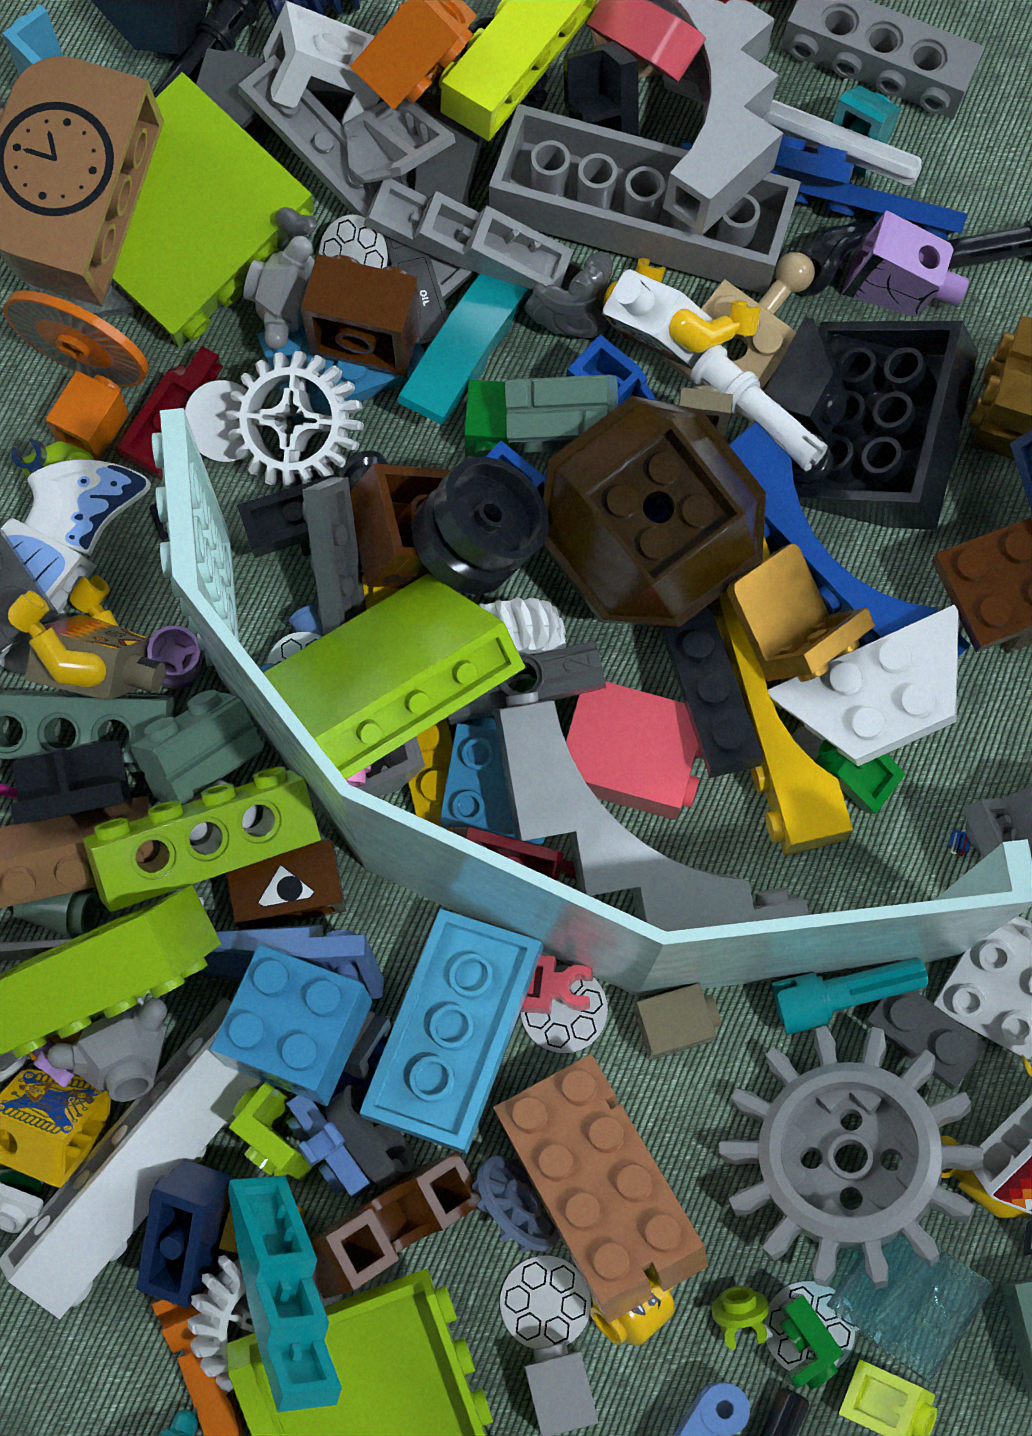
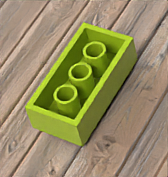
(104, 971)

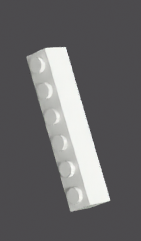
(111, 1189)

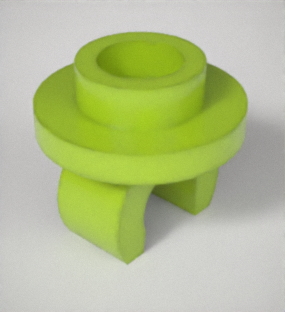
(738, 1309)

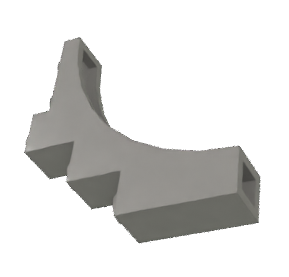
(736, 93)

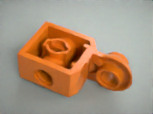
(414, 48)

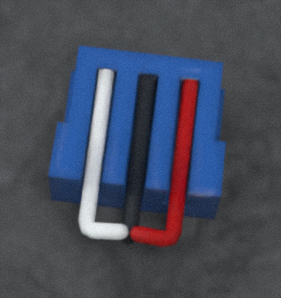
(959, 841)

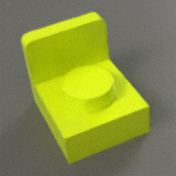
(888, 1403)

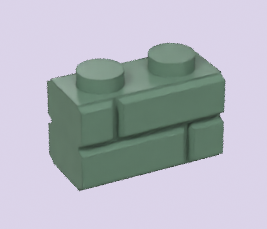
(556, 408)
(197, 746)

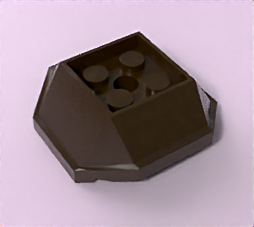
(620, 558)

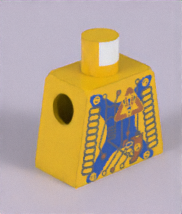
(50, 1126)

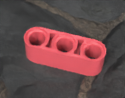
(648, 34)

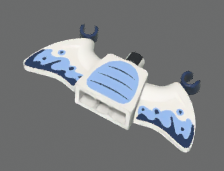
(68, 514)

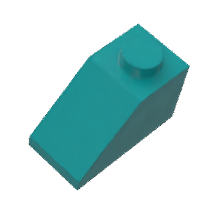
(868, 115)

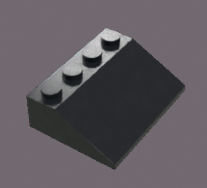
(899, 423)

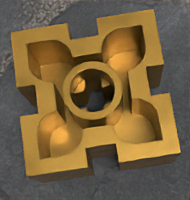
(1006, 402)

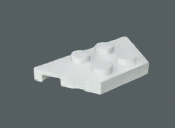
(882, 691)

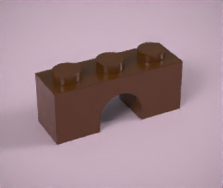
(407, 1211)

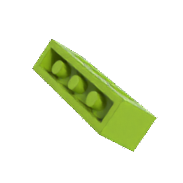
(285, 826)

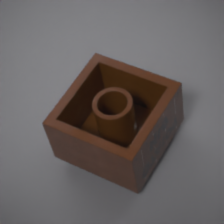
(362, 314)
(383, 514)

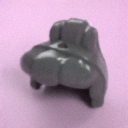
(578, 304)

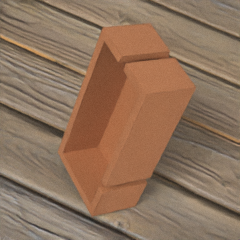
(600, 1187)

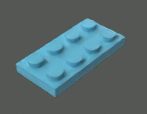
(452, 1031)

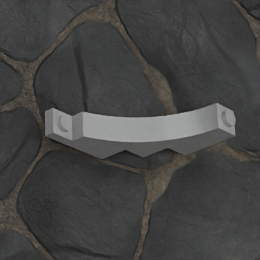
(553, 799)

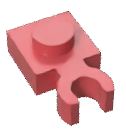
(551, 985)

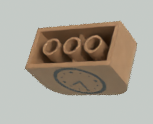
(72, 172)

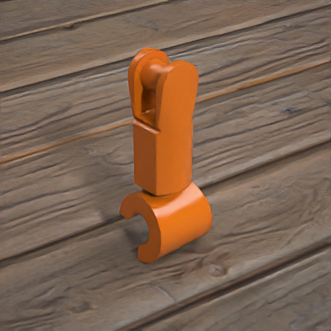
(214, 1406)

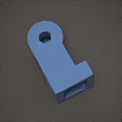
(716, 1411)

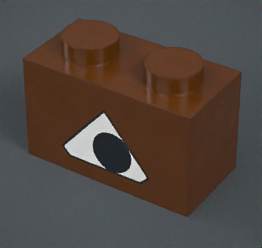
(287, 887)

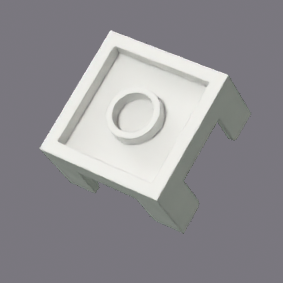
(317, 48)

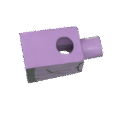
(903, 268)

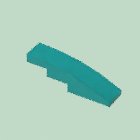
(462, 347)
(281, 1293)

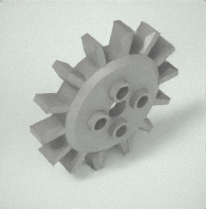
(894, 1121)

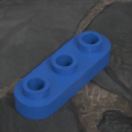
(826, 163)

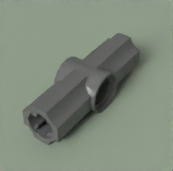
(558, 676)

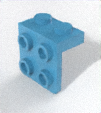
(476, 782)

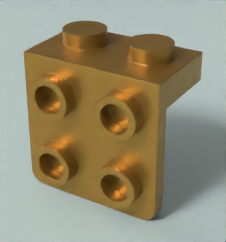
(789, 619)

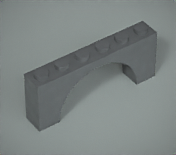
(447, 172)

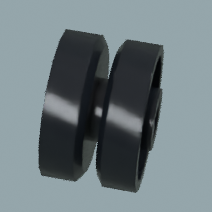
(479, 525)

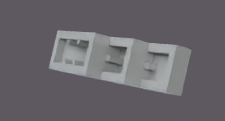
(469, 239)

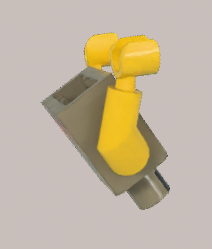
(85, 651)

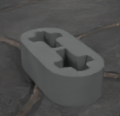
(376, 1148)

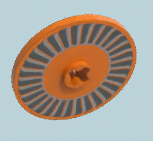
(75, 337)

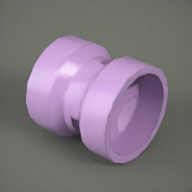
(172, 646)

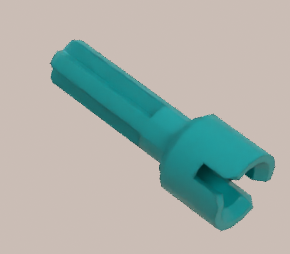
(809, 1001)

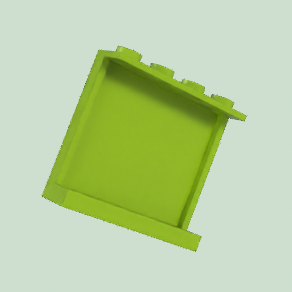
(202, 214)
(394, 672)
(393, 1367)

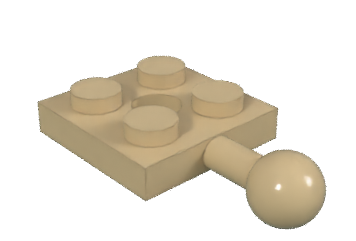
(769, 344)

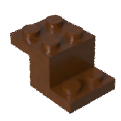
(992, 586)

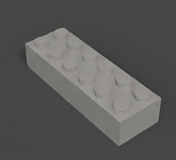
(612, 193)

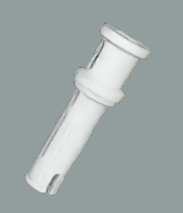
(748, 399)

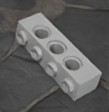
(905, 48)

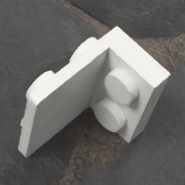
(994, 987)

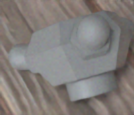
(280, 289)
(117, 1052)

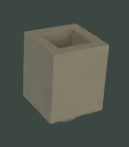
(676, 1021)

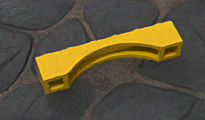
(801, 795)

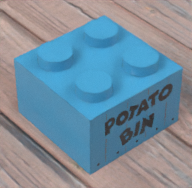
(292, 1024)

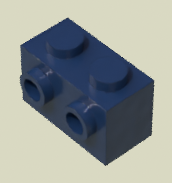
(183, 1232)

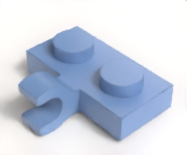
(323, 1141)

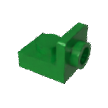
(865, 784)
(807, 1331)

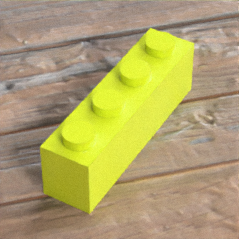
(508, 60)

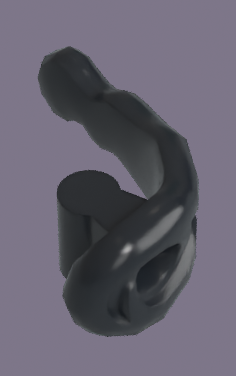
(829, 250)

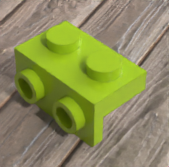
(255, 1122)

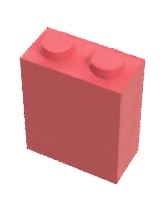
(635, 749)

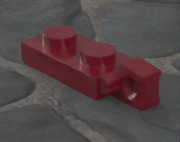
(170, 393)

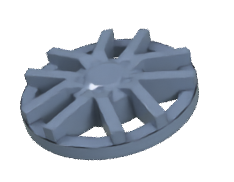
(514, 1204)

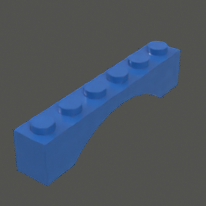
(788, 525)

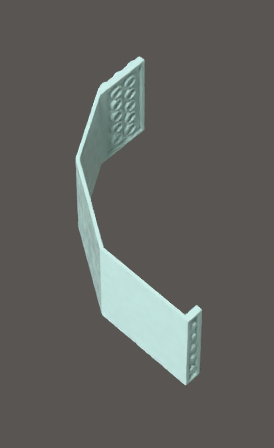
(510, 894)

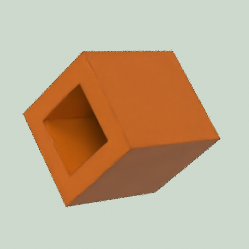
(88, 413)

